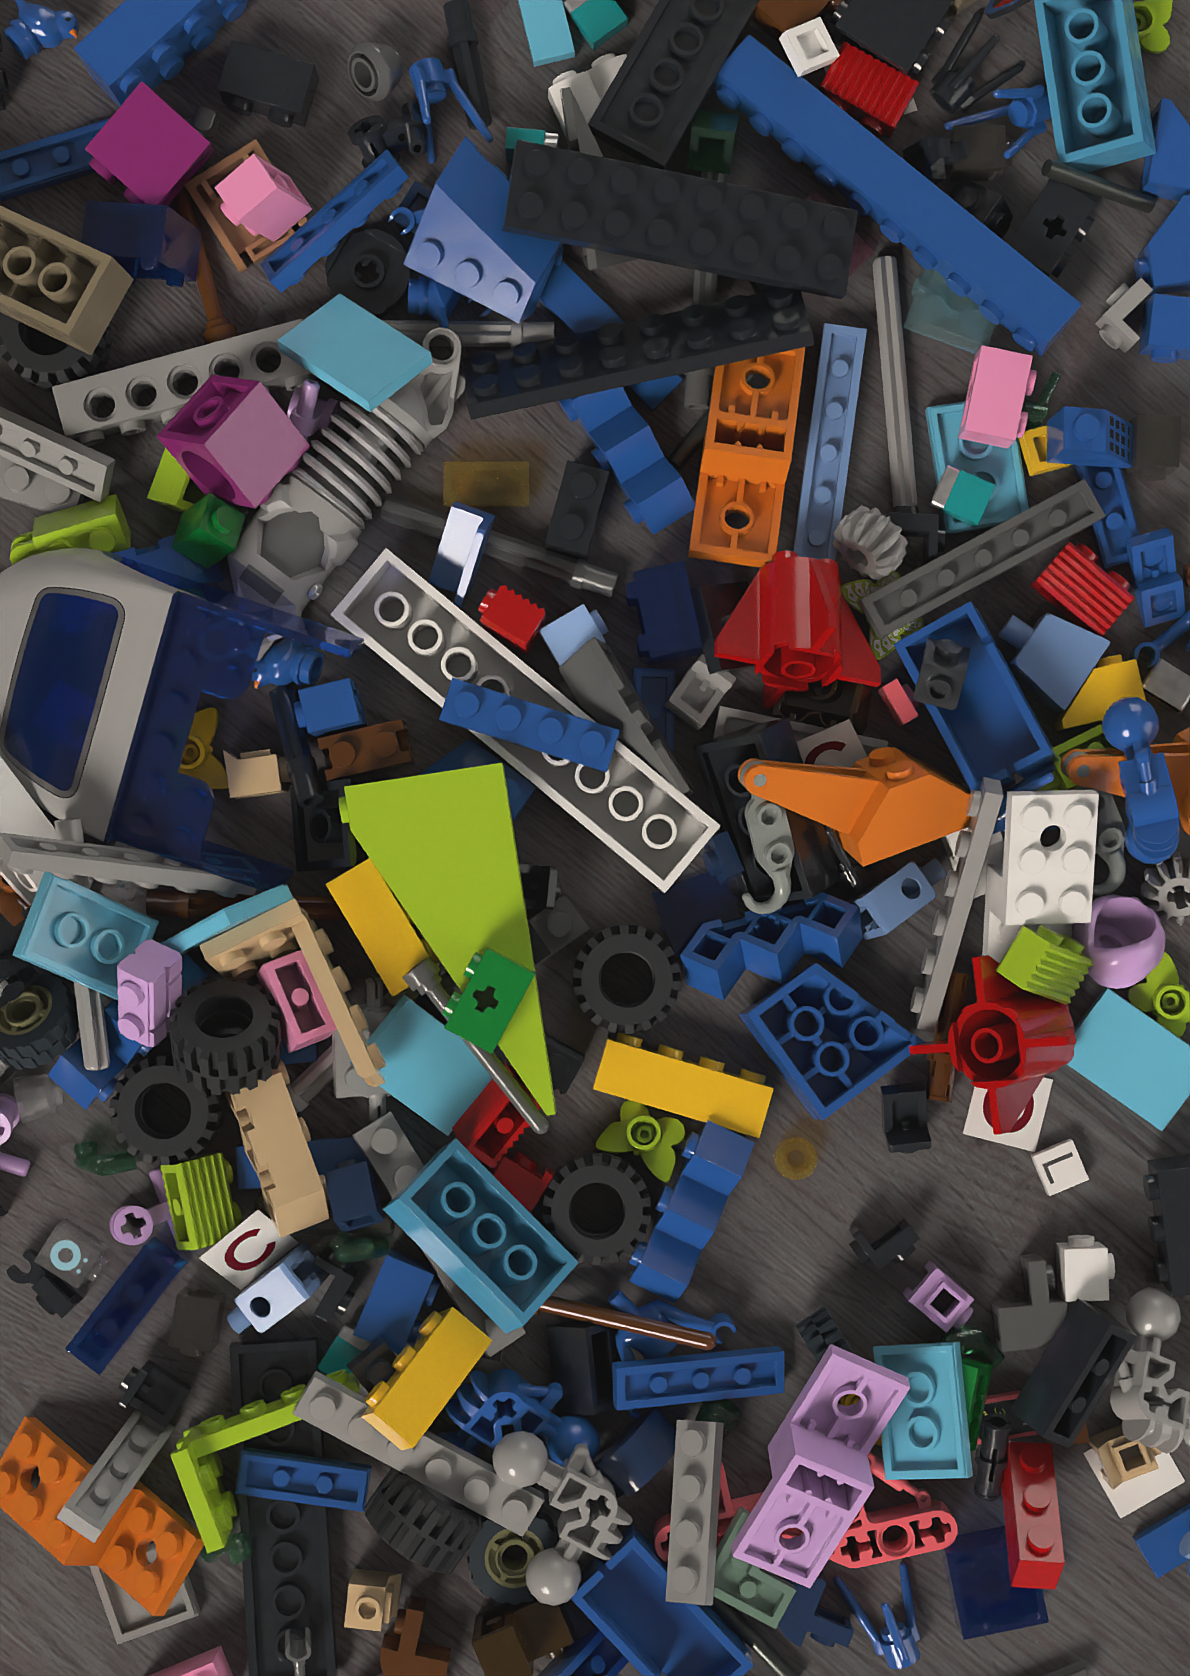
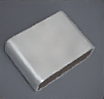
(1168, 685)

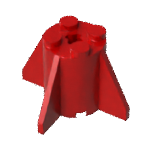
(797, 629)
(1006, 1042)

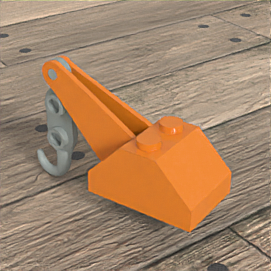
(1100, 772)
(874, 808)

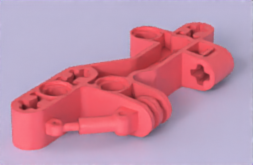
(877, 1521)

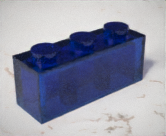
(126, 1305)

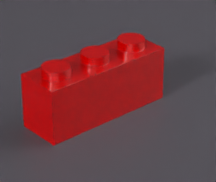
(1032, 1516)

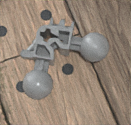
(1142, 1376)
(554, 1572)

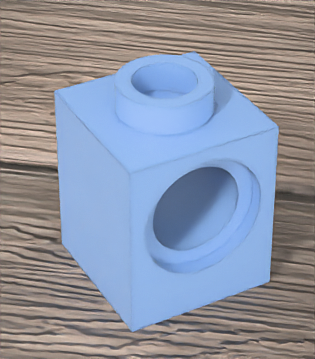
(571, 632)

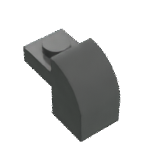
(1033, 1319)

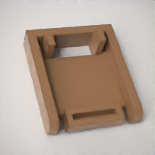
(234, 239)

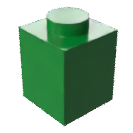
(208, 531)

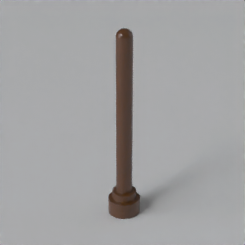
(218, 326)
(628, 1322)

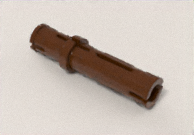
(941, 1069)

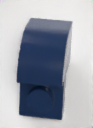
(638, 1453)
(806, 1615)

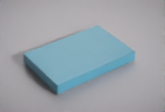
(354, 352)
(982, 460)
(228, 919)
(81, 934)
(1132, 1058)
(427, 1065)
(931, 1424)

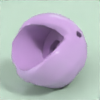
(1121, 940)

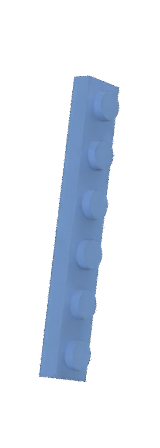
(829, 440)

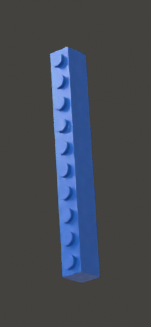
(895, 196)

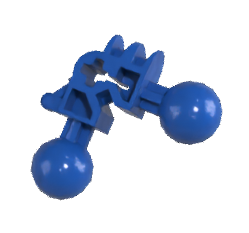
(1145, 781)
(507, 1400)

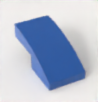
(1154, 577)

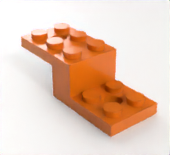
(746, 459)
(124, 1541)

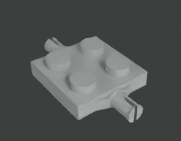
(345, 1078)

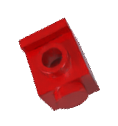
(521, 1178)

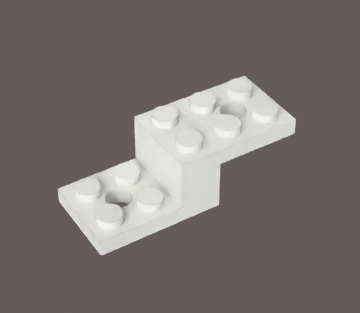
(1037, 881)

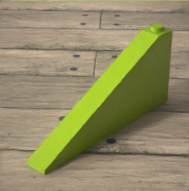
(456, 871)

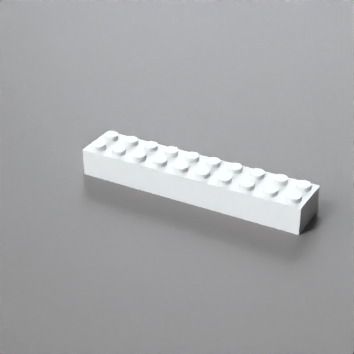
(436, 641)

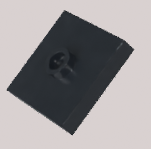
(713, 608)

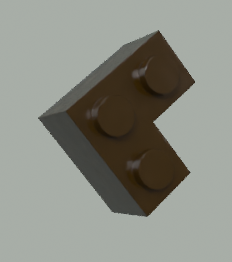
(516, 1635)

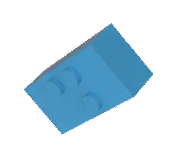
(1095, 82)
(481, 1236)

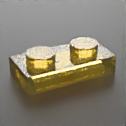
(487, 484)

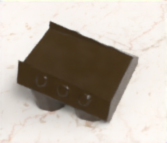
(827, 704)

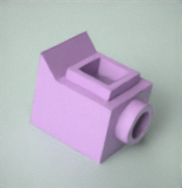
(930, 1287)

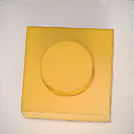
(1035, 451)

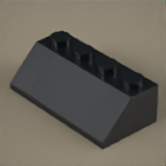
(719, 761)

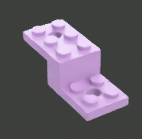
(820, 1466)

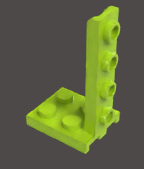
(201, 1466)

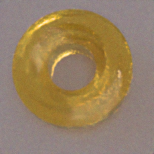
(799, 1171)

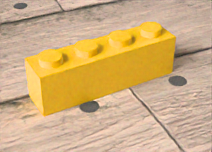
(683, 1086)

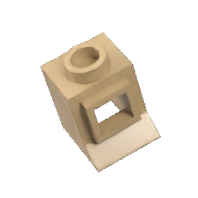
(256, 774)
(1115, 1471)
(372, 1599)

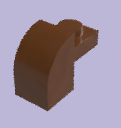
(406, 1654)

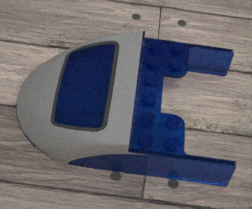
(105, 690)

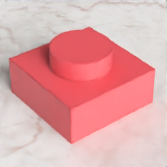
(899, 701)

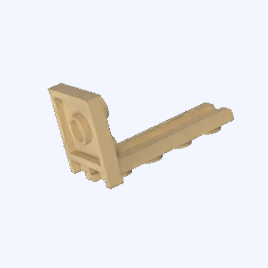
(280, 933)

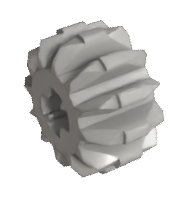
(870, 542)
(1160, 888)

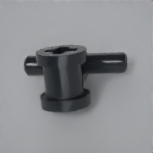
(394, 135)

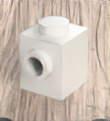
(1083, 1269)

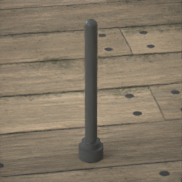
(427, 980)

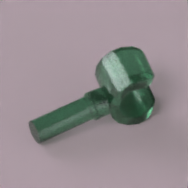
(1038, 410)

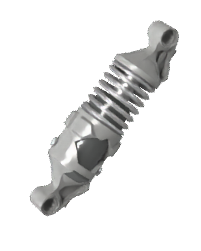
(320, 508)

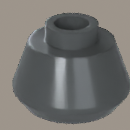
(374, 69)

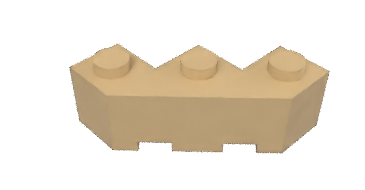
(280, 1154)

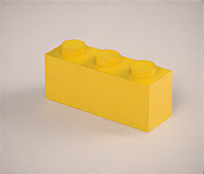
(380, 924)
(425, 1377)

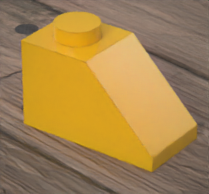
(1102, 687)

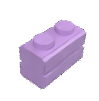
(148, 991)

